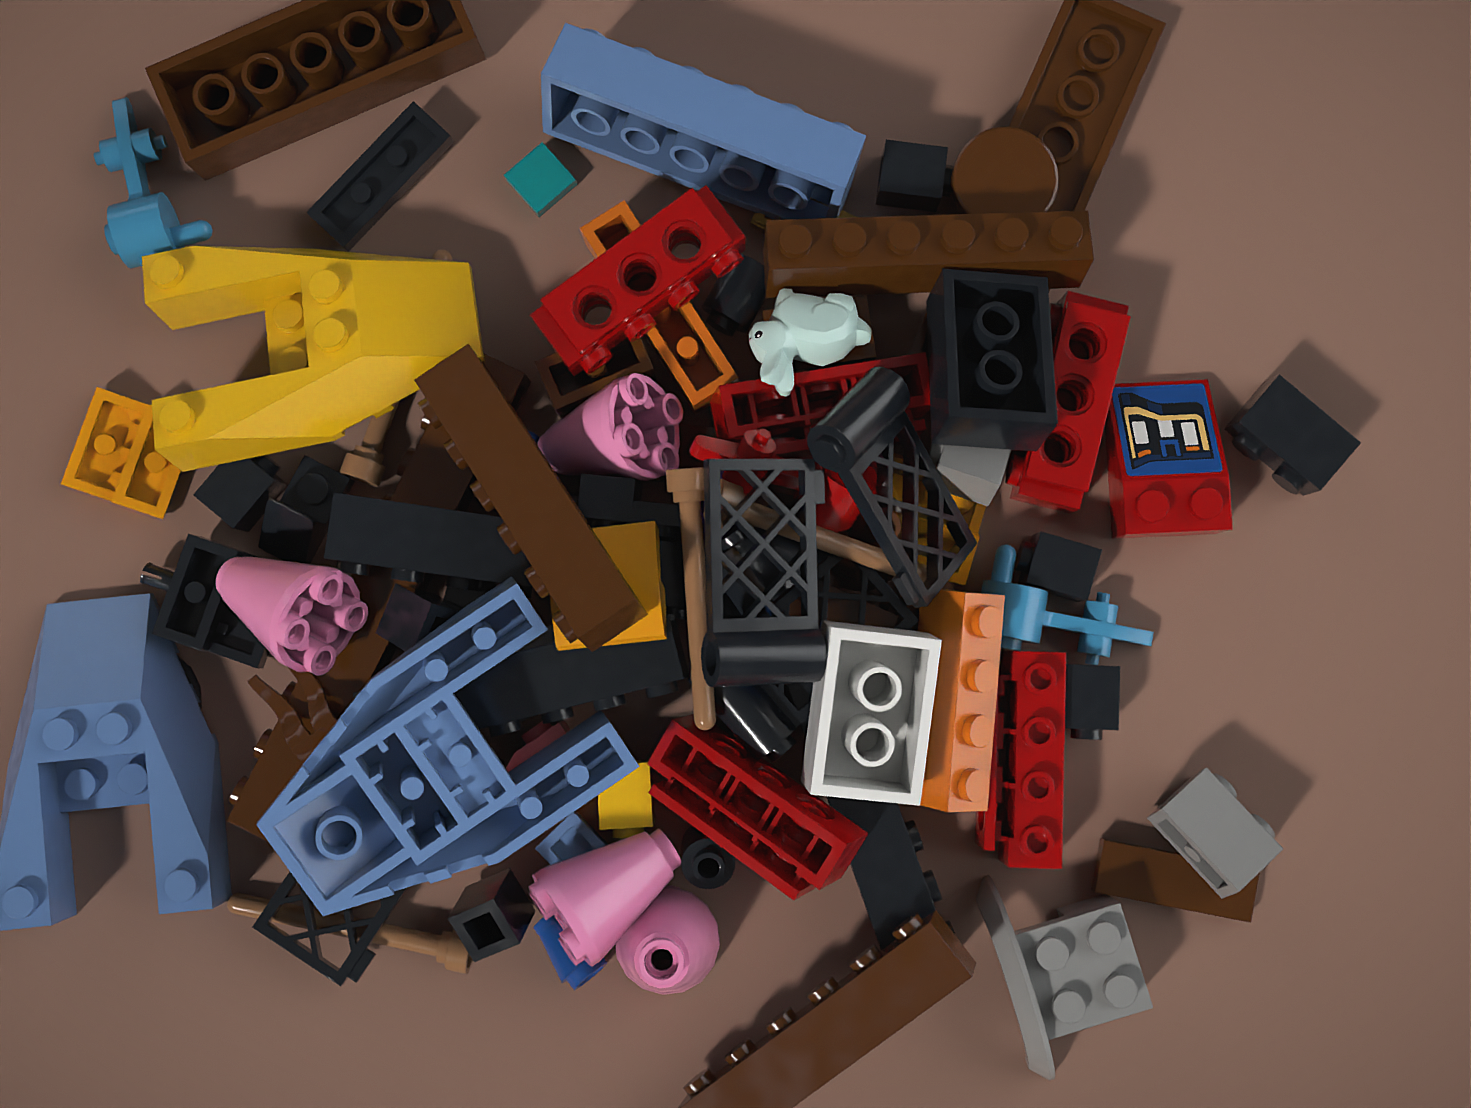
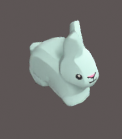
(807, 331)

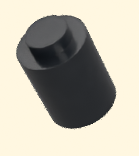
(736, 297)

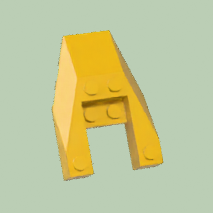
(339, 338)

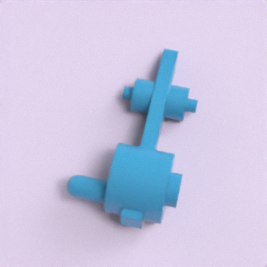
(147, 220)
(1027, 614)

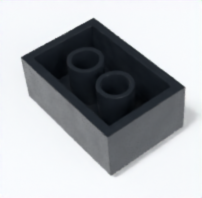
(990, 360)

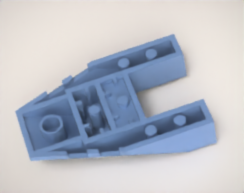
(106, 729)
(412, 785)

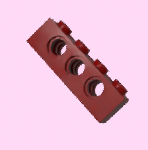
(648, 250)
(1102, 331)
(759, 405)
(1032, 764)
(752, 809)

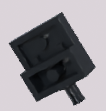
(618, 502)
(194, 608)

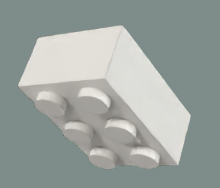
(871, 714)

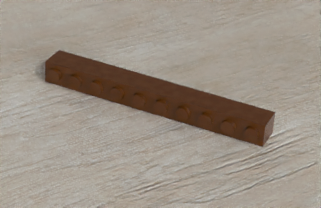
(426, 479)

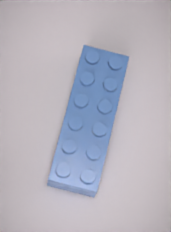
(696, 128)

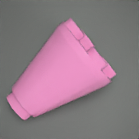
(618, 432)
(294, 608)
(603, 892)
(674, 923)

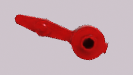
(839, 507)

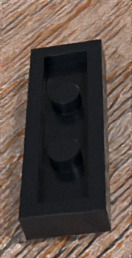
(380, 176)

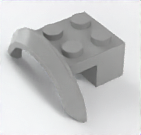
(1065, 970)

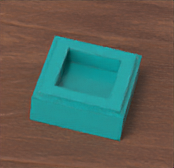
(540, 179)

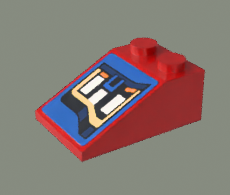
(1166, 461)

